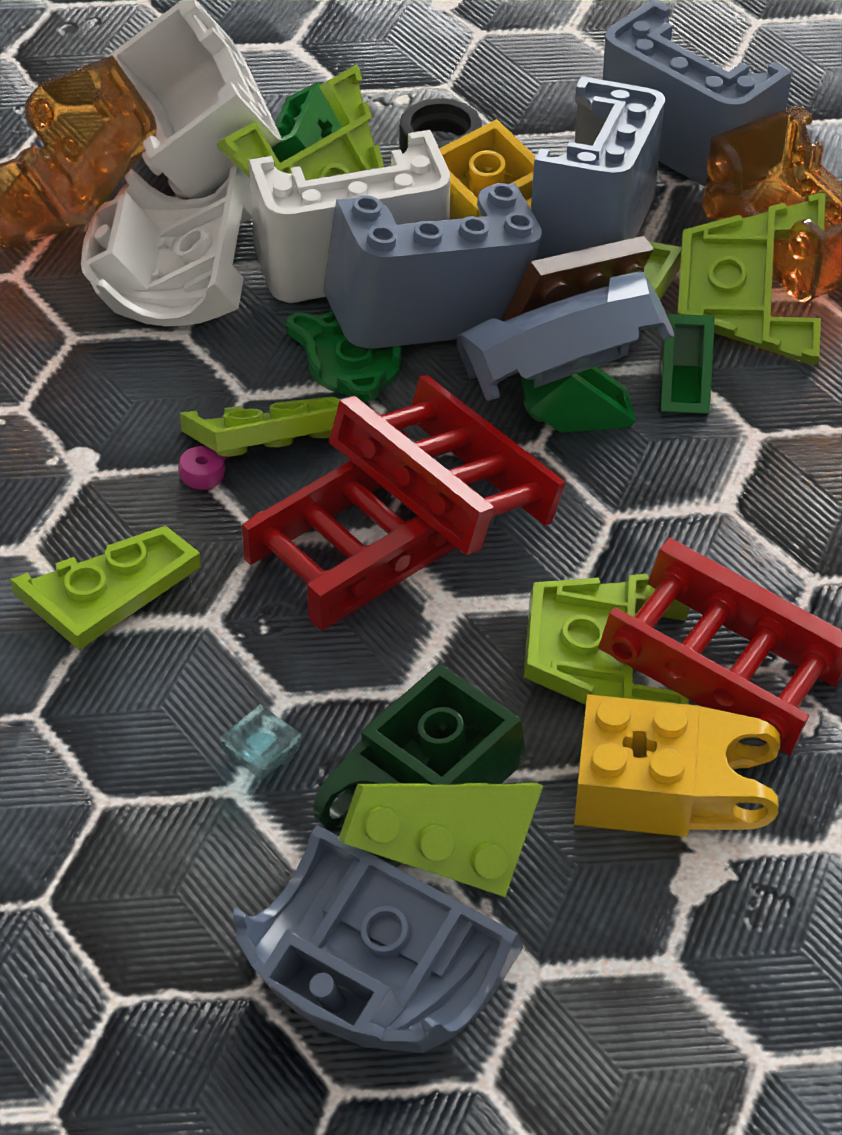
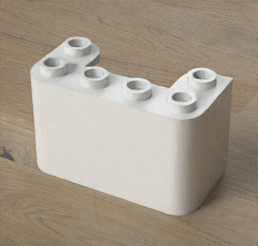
(197, 94)
(297, 214)

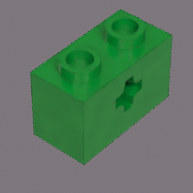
(304, 121)

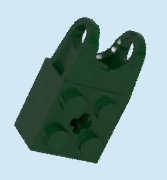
(430, 735)

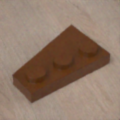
(577, 273)

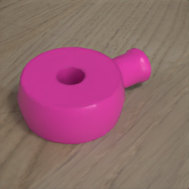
(201, 468)

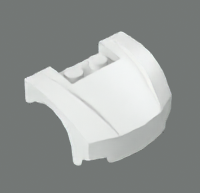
(168, 255)

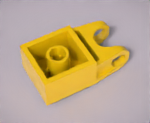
(484, 159)
(671, 768)

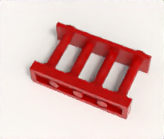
(426, 485)
(368, 569)
(745, 609)

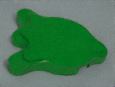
(339, 363)

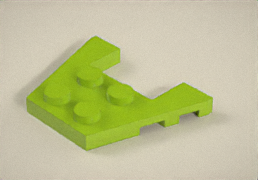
(339, 153)
(730, 276)
(565, 635)

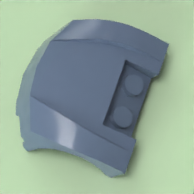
(563, 335)
(375, 950)

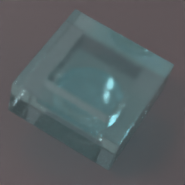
(261, 742)

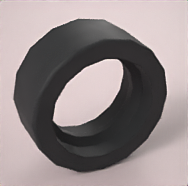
(438, 116)

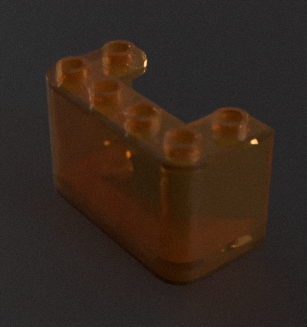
(91, 140)
(772, 165)

